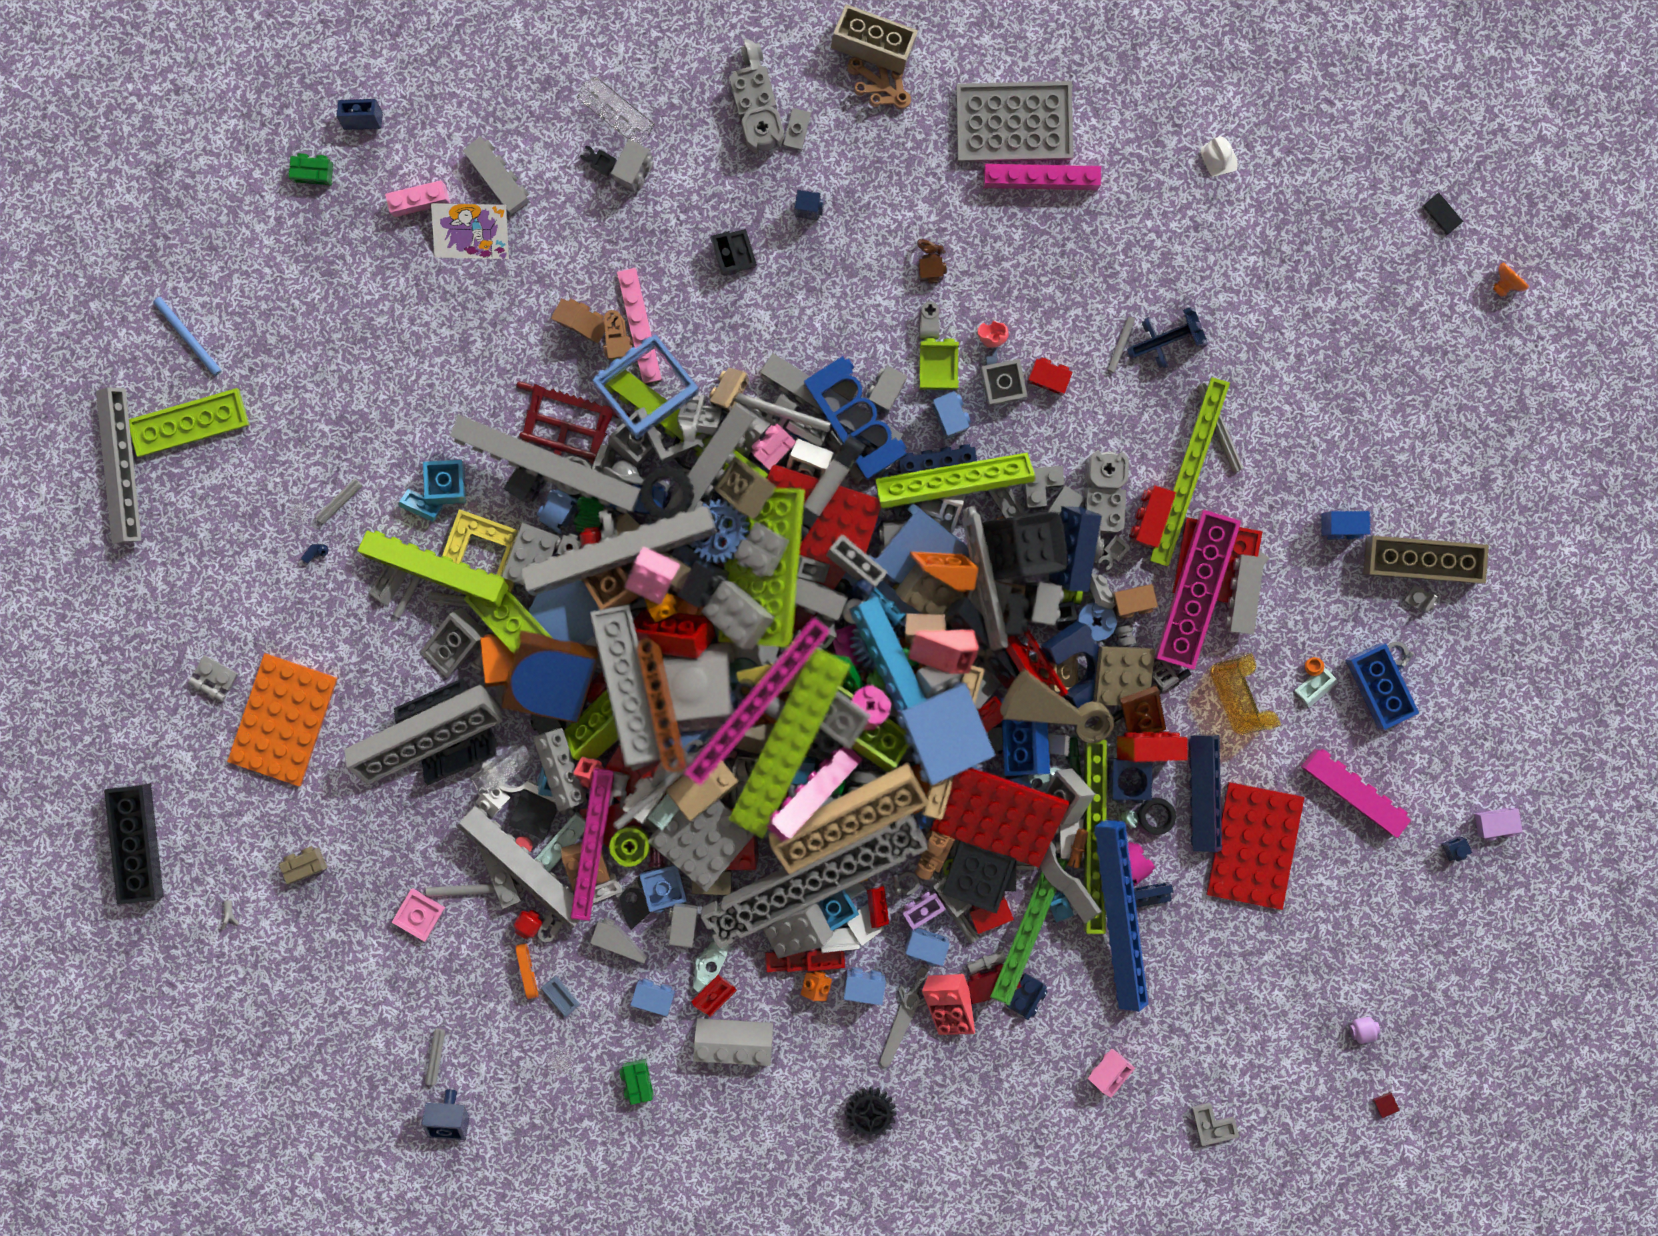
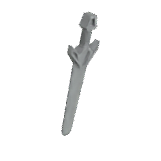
(908, 1006)

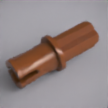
(1078, 847)

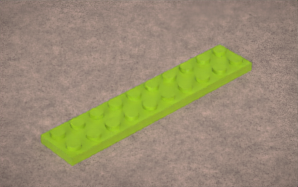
(789, 741)

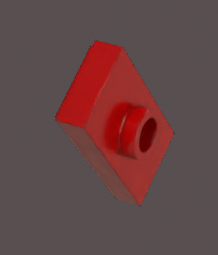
(877, 907)

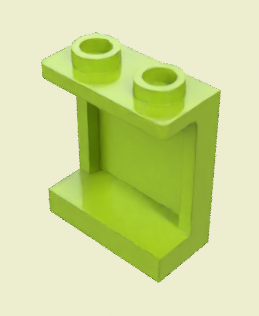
(938, 364)

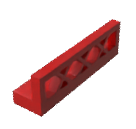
(1023, 661)

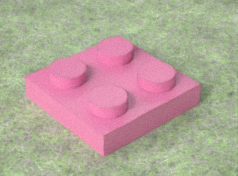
(418, 914)

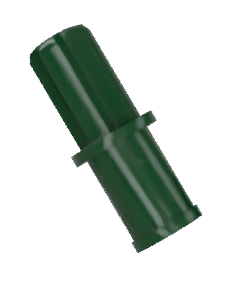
(1073, 755)

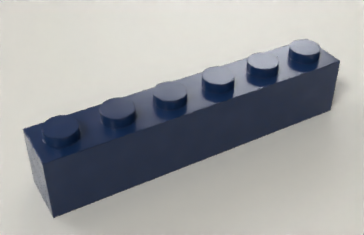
(1206, 793)

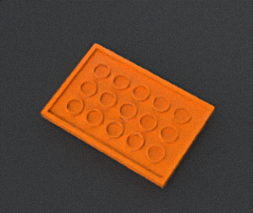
(282, 719)

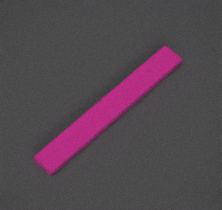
(592, 844)

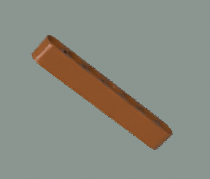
(667, 712)

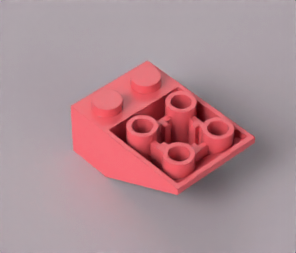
(945, 650)
(949, 1004)

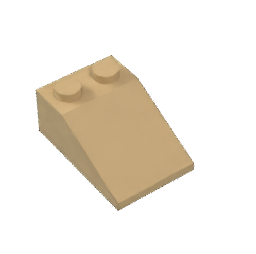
(731, 384)
(695, 799)

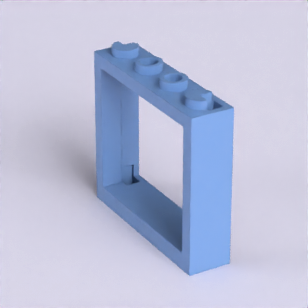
(666, 409)

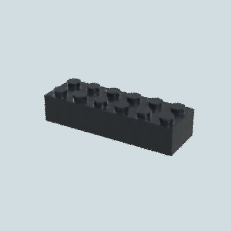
(133, 843)

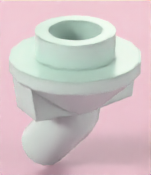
(1130, 818)

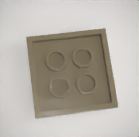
(1122, 673)

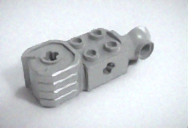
(756, 101)
(1105, 492)

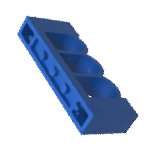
(829, 377)

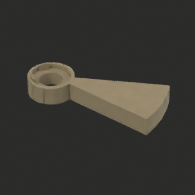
(1034, 701)

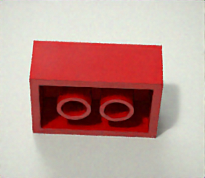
(1152, 516)
(1152, 746)

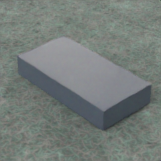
(560, 996)

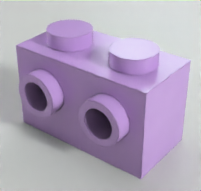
(923, 909)

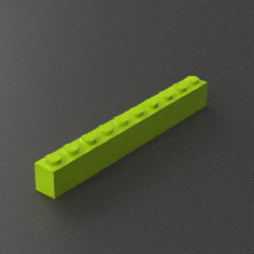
(640, 395)
(1096, 779)

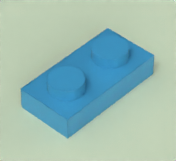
(416, 504)

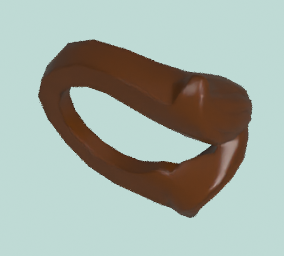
(931, 247)

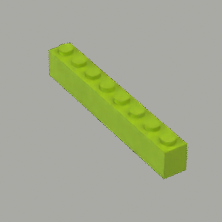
(433, 568)

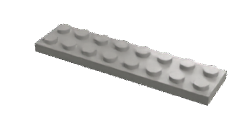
(625, 684)

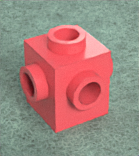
(585, 770)

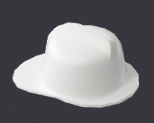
(1219, 156)

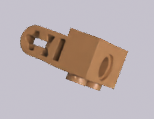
(616, 340)
(935, 856)

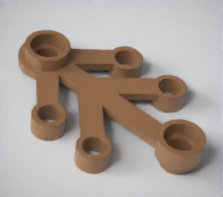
(881, 85)

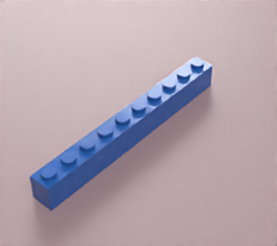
(1121, 915)

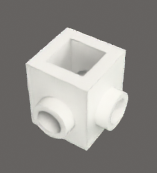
(493, 802)

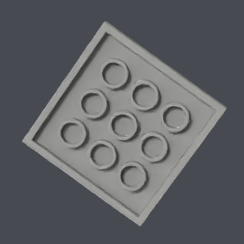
(702, 845)

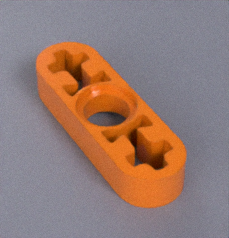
(527, 975)

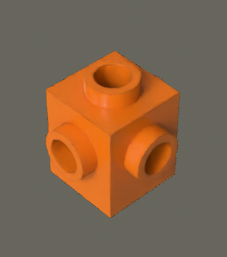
(816, 986)

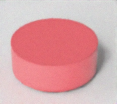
(525, 842)

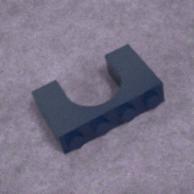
(1068, 642)

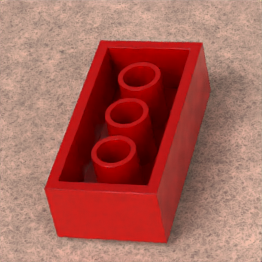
(676, 635)

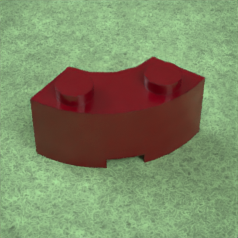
(982, 985)

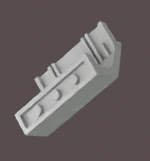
(699, 688)

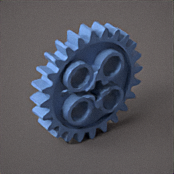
(733, 535)

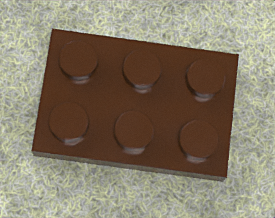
(1143, 711)

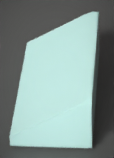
(1316, 687)

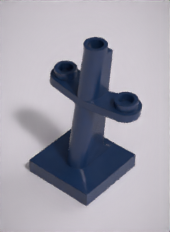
(1192, 327)

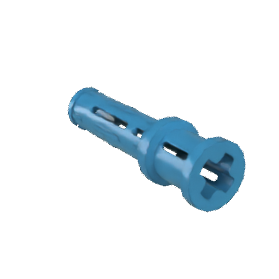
(889, 607)

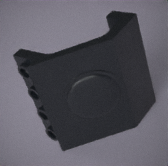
(458, 756)

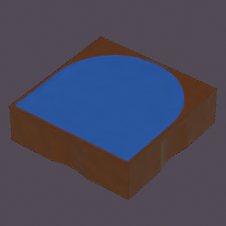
(549, 677)

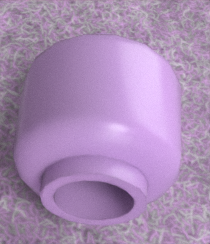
(1364, 1030)

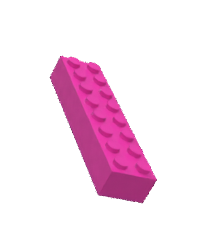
(1197, 589)

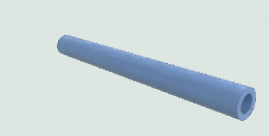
(187, 336)

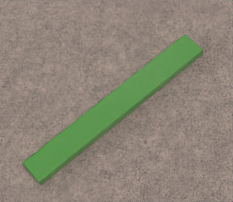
(1025, 938)

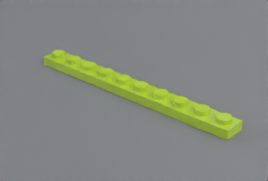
(1191, 467)

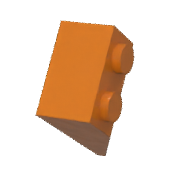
(950, 568)

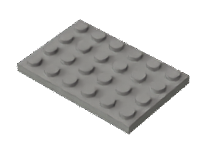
(1014, 121)

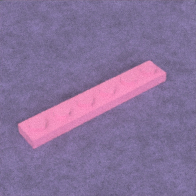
(638, 323)

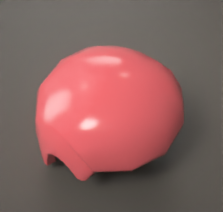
(998, 335)

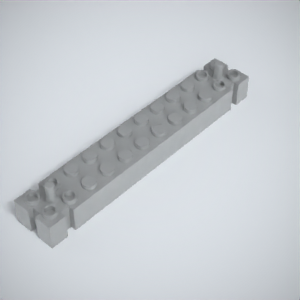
(786, 893)

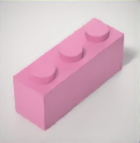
(417, 198)

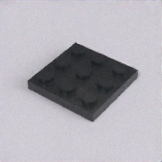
(978, 876)

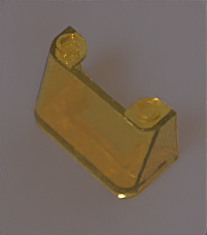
(1236, 695)

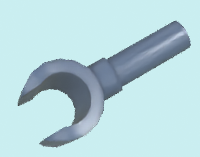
(992, 359)

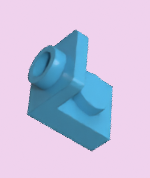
(1060, 907)

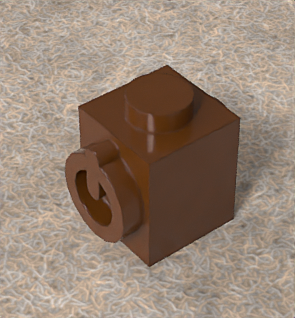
(931, 268)

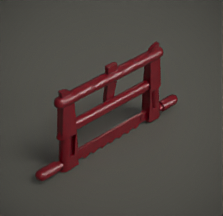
(533, 415)

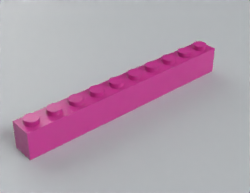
(756, 701)

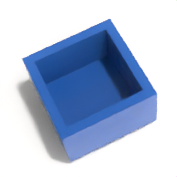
(1345, 523)

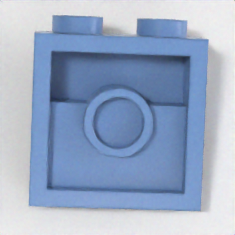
(662, 888)

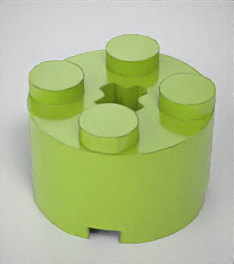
(621, 852)

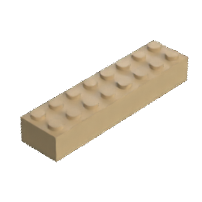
(851, 818)

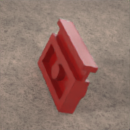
(714, 995)

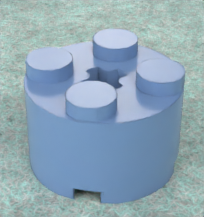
(557, 510)
(1107, 620)

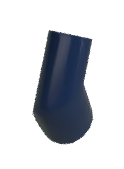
(314, 550)

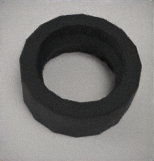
(1157, 830)

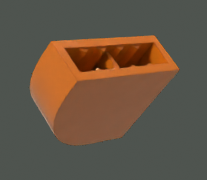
(496, 660)

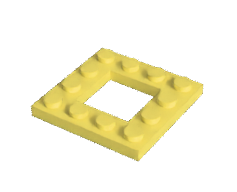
(469, 524)

